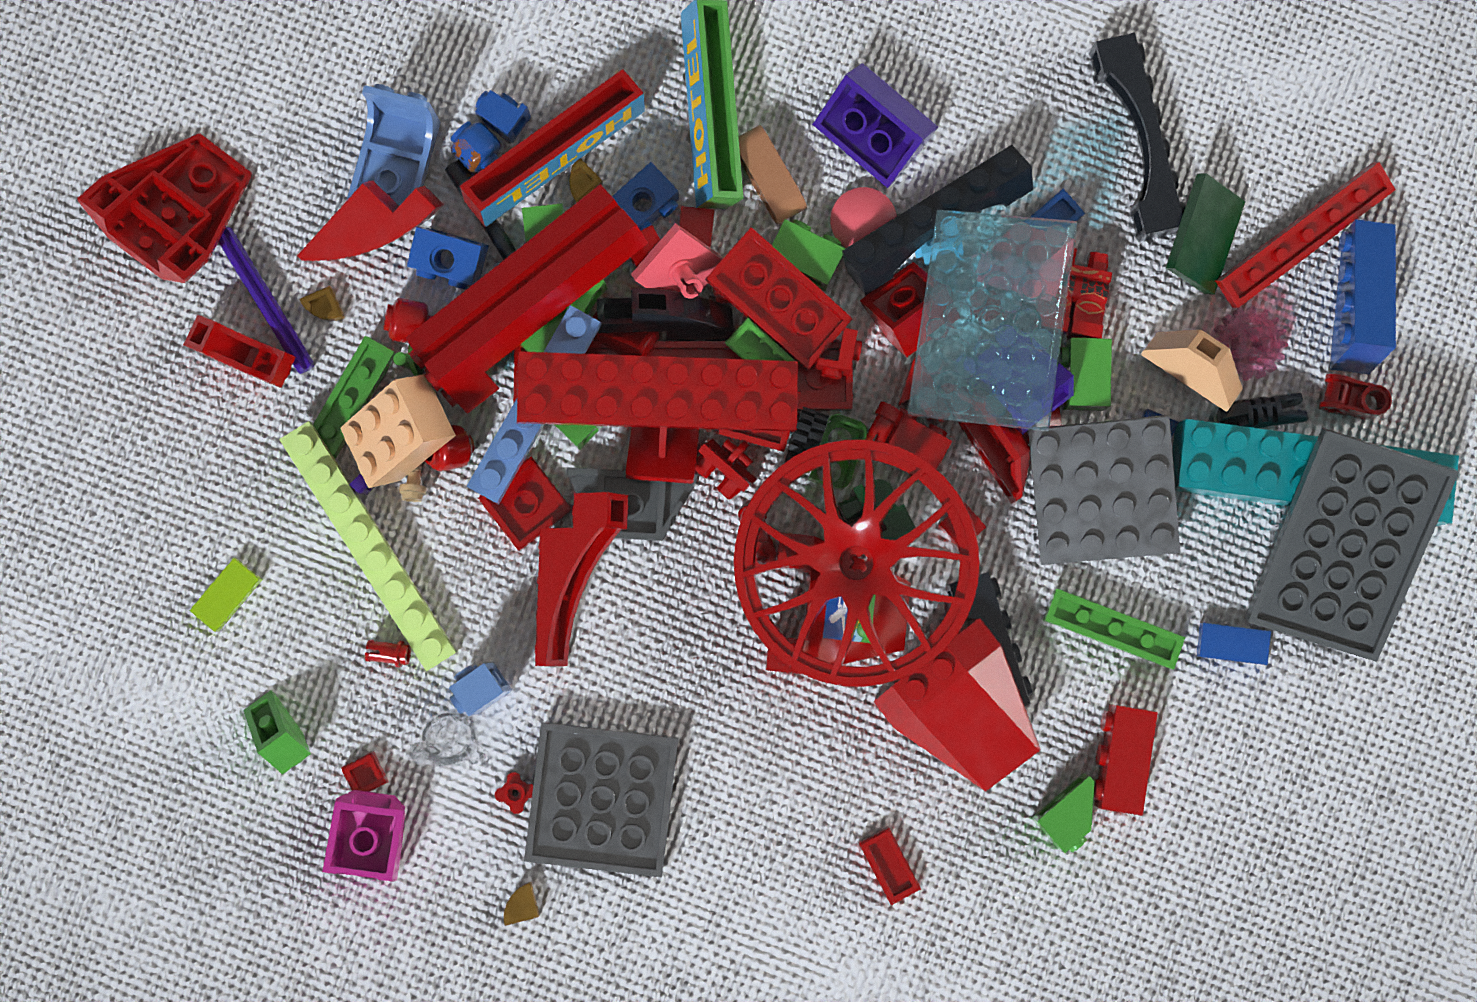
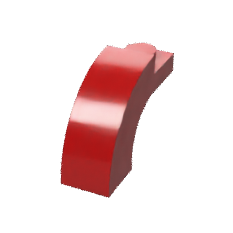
(239, 351)

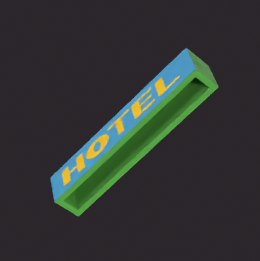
(711, 104)

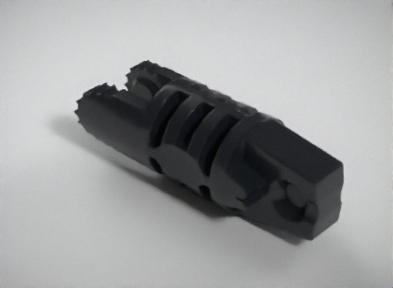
(1264, 411)

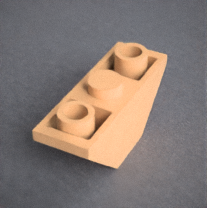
(1198, 363)

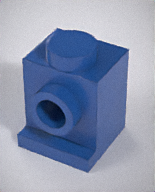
(502, 114)

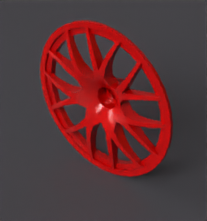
(835, 560)

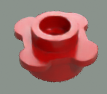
(505, 794)

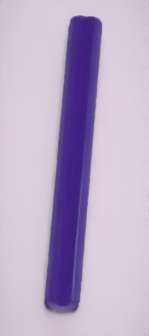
(265, 300)

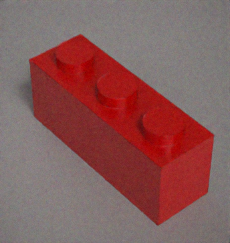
(1124, 759)

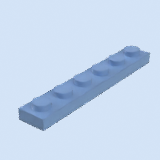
(516, 439)

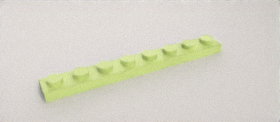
(368, 545)

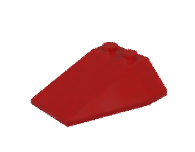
(169, 205)
(965, 709)

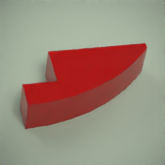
(370, 222)

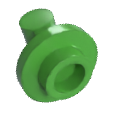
(405, 361)

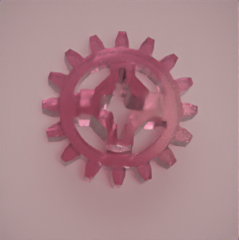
(1259, 350)

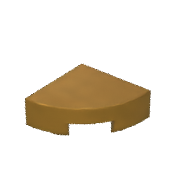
(582, 180)
(323, 304)
(521, 905)

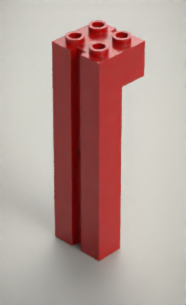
(522, 297)

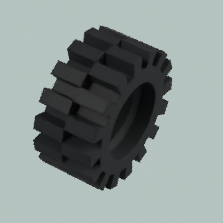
(808, 433)

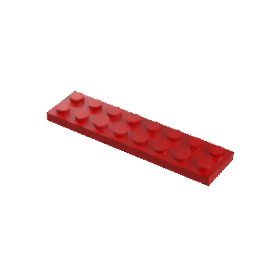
(656, 391)

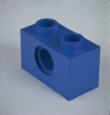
(648, 185)
(427, 251)

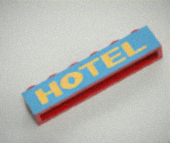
(553, 147)

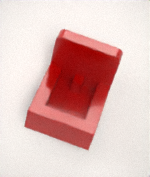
(849, 350)

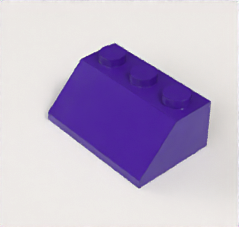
(874, 124)

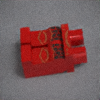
(1088, 297)

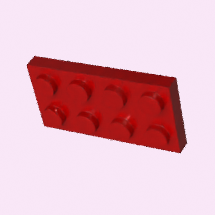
(778, 298)

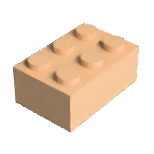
(397, 430)

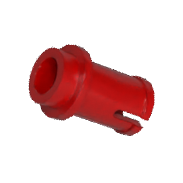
(392, 653)

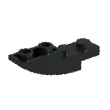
(665, 311)

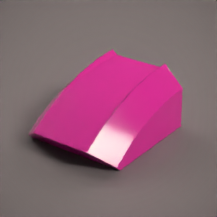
(365, 836)

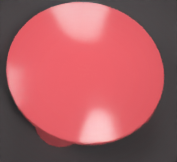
(859, 214)

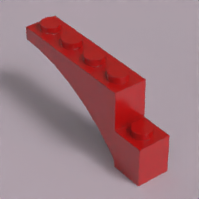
(565, 566)

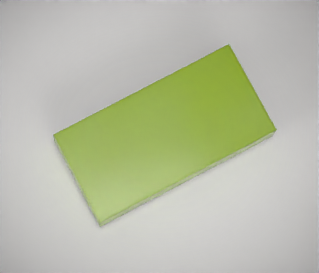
(226, 595)

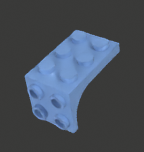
(396, 142)

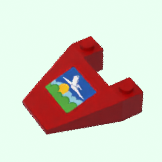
(830, 624)

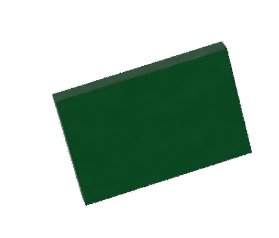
(1205, 234)

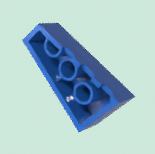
(1365, 298)

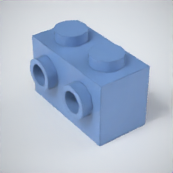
(478, 688)

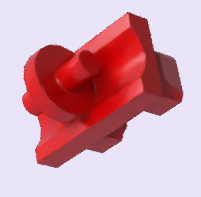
(737, 475)

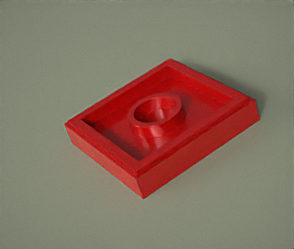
(528, 505)

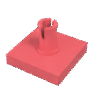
(677, 264)

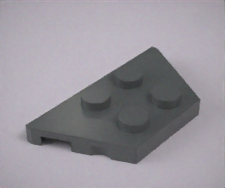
(650, 503)

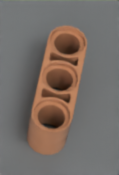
(769, 175)

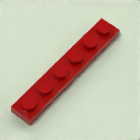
(1305, 235)

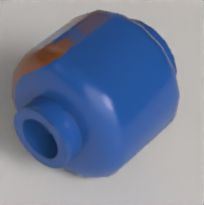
(474, 146)

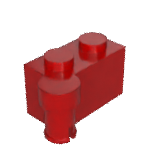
(902, 430)

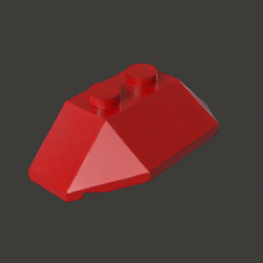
(1004, 454)

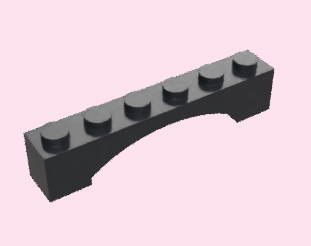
(1121, 68)
(994, 182)

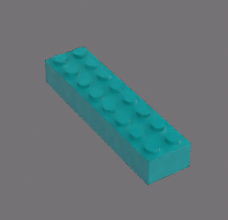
(1257, 462)

